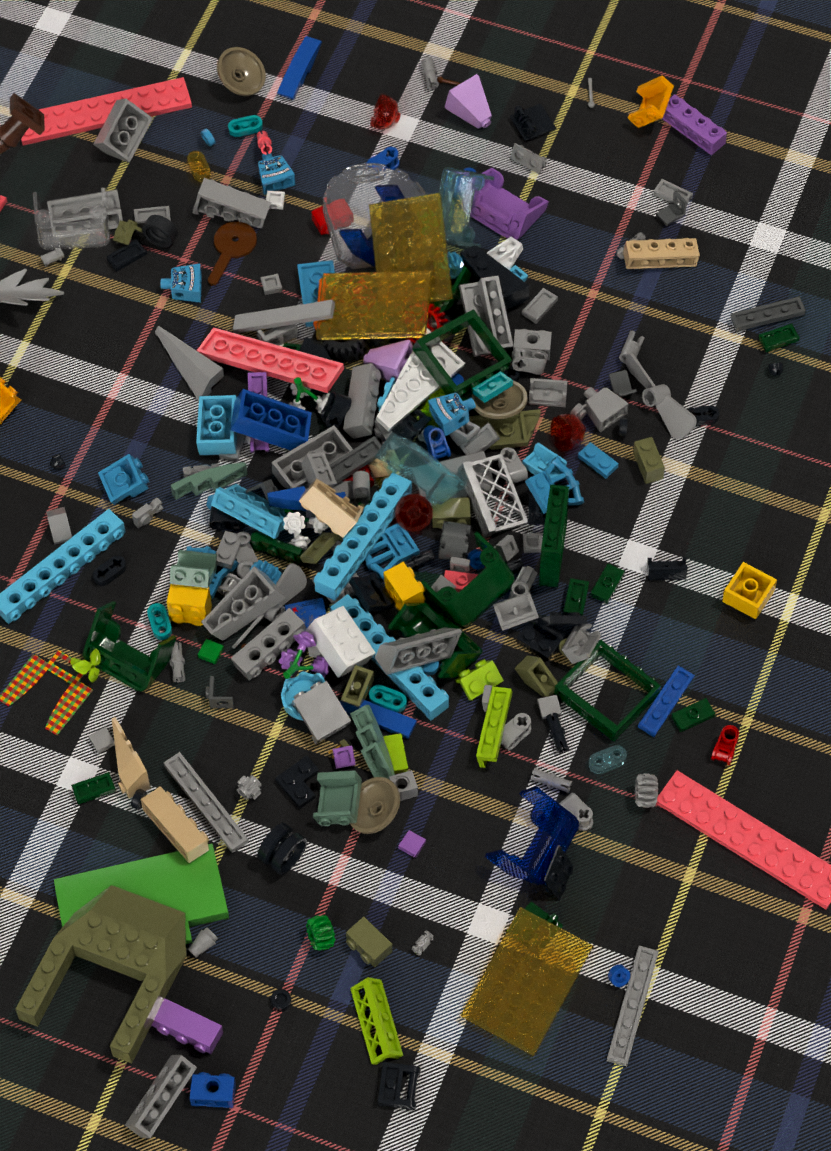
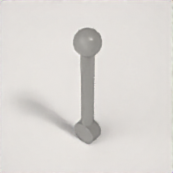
(591, 104)

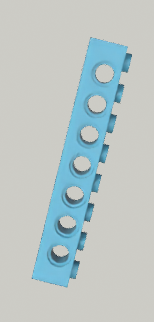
(361, 537)
(62, 556)
(430, 706)

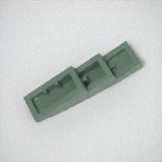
(213, 477)
(373, 743)

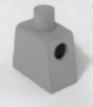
(604, 407)

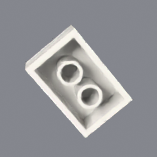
(340, 641)

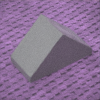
(464, 433)
(59, 525)

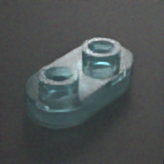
(608, 759)

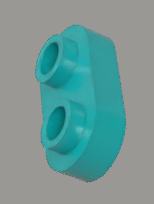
(243, 126)
(159, 623)
(388, 698)

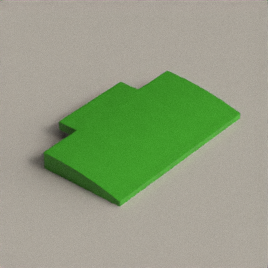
(162, 878)

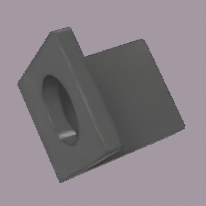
(673, 211)
(621, 384)
(266, 486)
(213, 701)

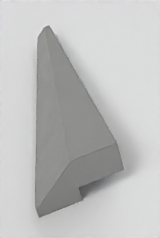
(196, 369)

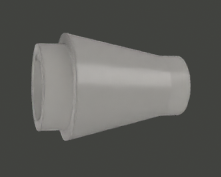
(203, 942)

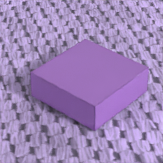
(344, 757)
(412, 843)

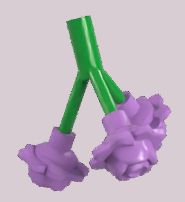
(291, 659)

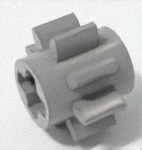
(249, 787)

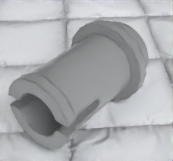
(52, 256)

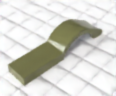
(321, 546)

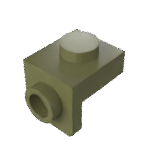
(125, 231)

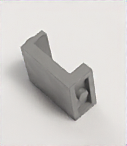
(321, 711)

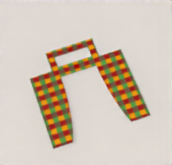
(30, 675)

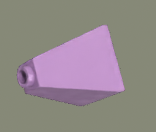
(470, 103)
(389, 358)

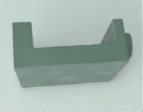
(193, 569)
(338, 798)

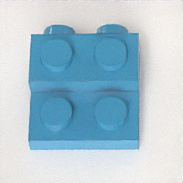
(124, 479)

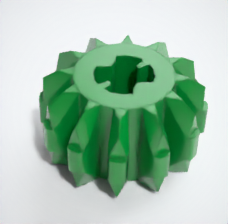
(320, 932)

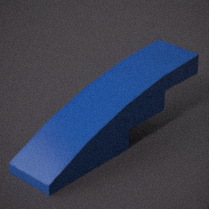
(299, 67)
(290, 498)

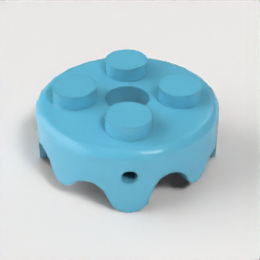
(295, 685)

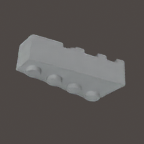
(243, 604)

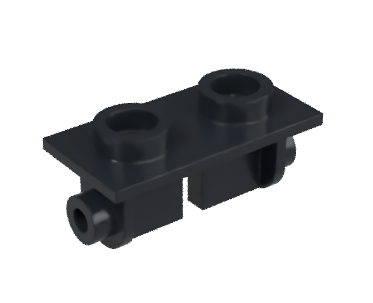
(536, 515)

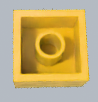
(403, 586)
(749, 590)
(188, 604)

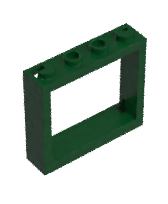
(471, 318)
(554, 535)
(588, 712)

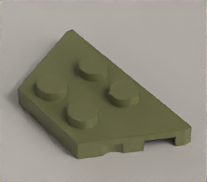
(512, 431)

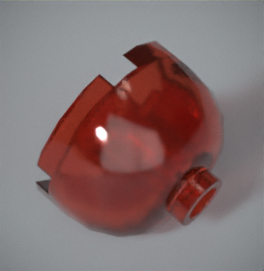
(385, 113)
(568, 431)
(413, 512)

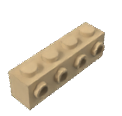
(661, 253)
(175, 824)

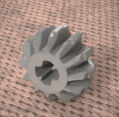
(646, 790)

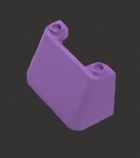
(503, 210)

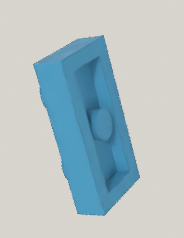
(598, 460)

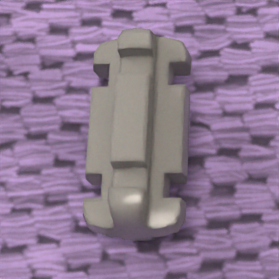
(422, 943)

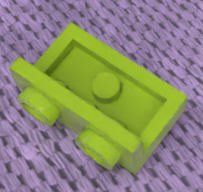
(474, 680)

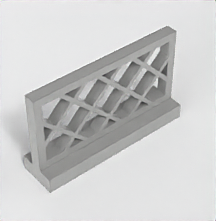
(477, 498)

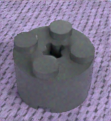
(453, 540)

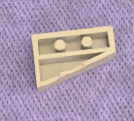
(330, 508)

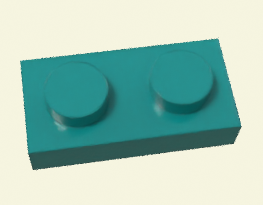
(492, 387)

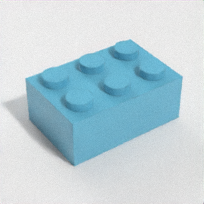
(214, 425)

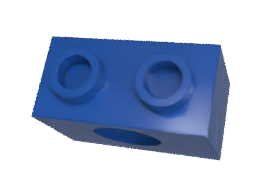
(223, 1097)

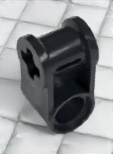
(335, 408)
(221, 520)

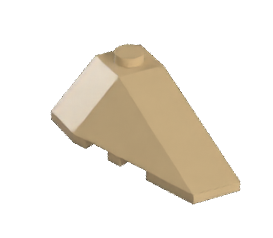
(130, 767)

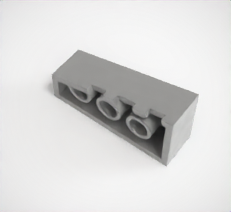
(230, 204)

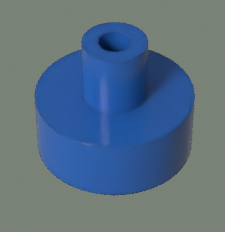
(474, 557)
(619, 975)

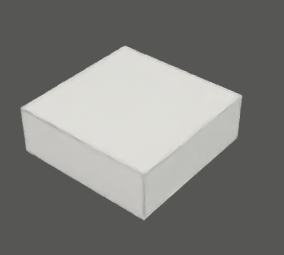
(276, 198)

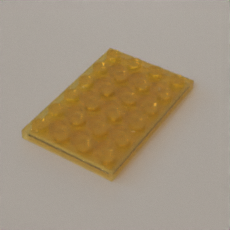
(413, 238)
(376, 305)
(527, 981)

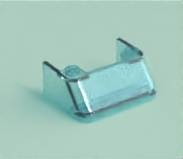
(457, 196)
(420, 468)

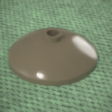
(245, 66)
(504, 404)
(377, 805)

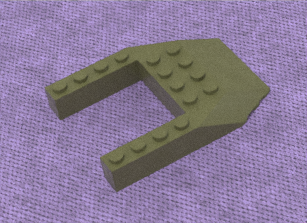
(124, 936)

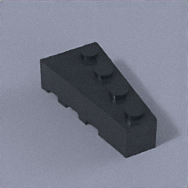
(483, 265)

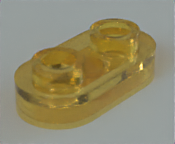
(199, 169)

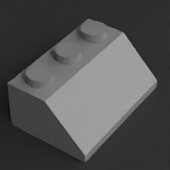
(123, 130)

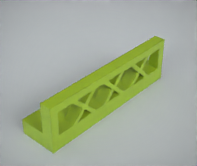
(493, 725)
(379, 1017)

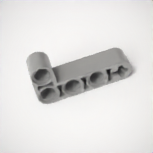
(355, 490)

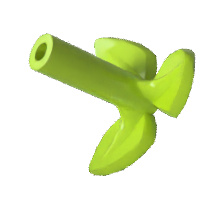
(84, 666)

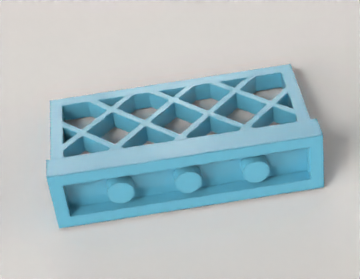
(250, 509)

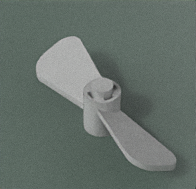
(675, 416)
(290, 583)

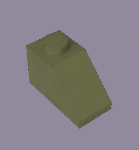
(536, 675)
(358, 686)

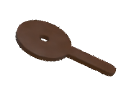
(231, 249)

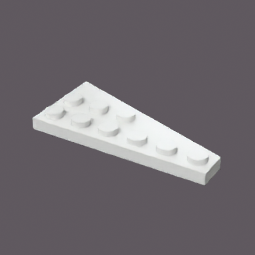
(415, 385)

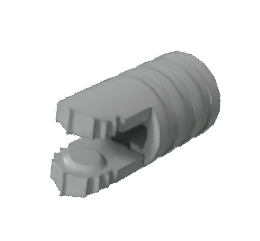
(631, 346)

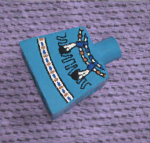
(275, 173)
(184, 283)
(450, 411)

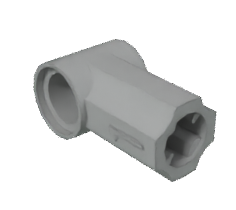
(523, 582)

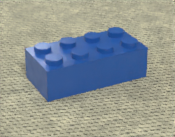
(270, 420)

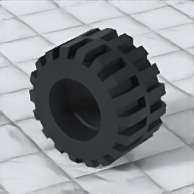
(347, 350)

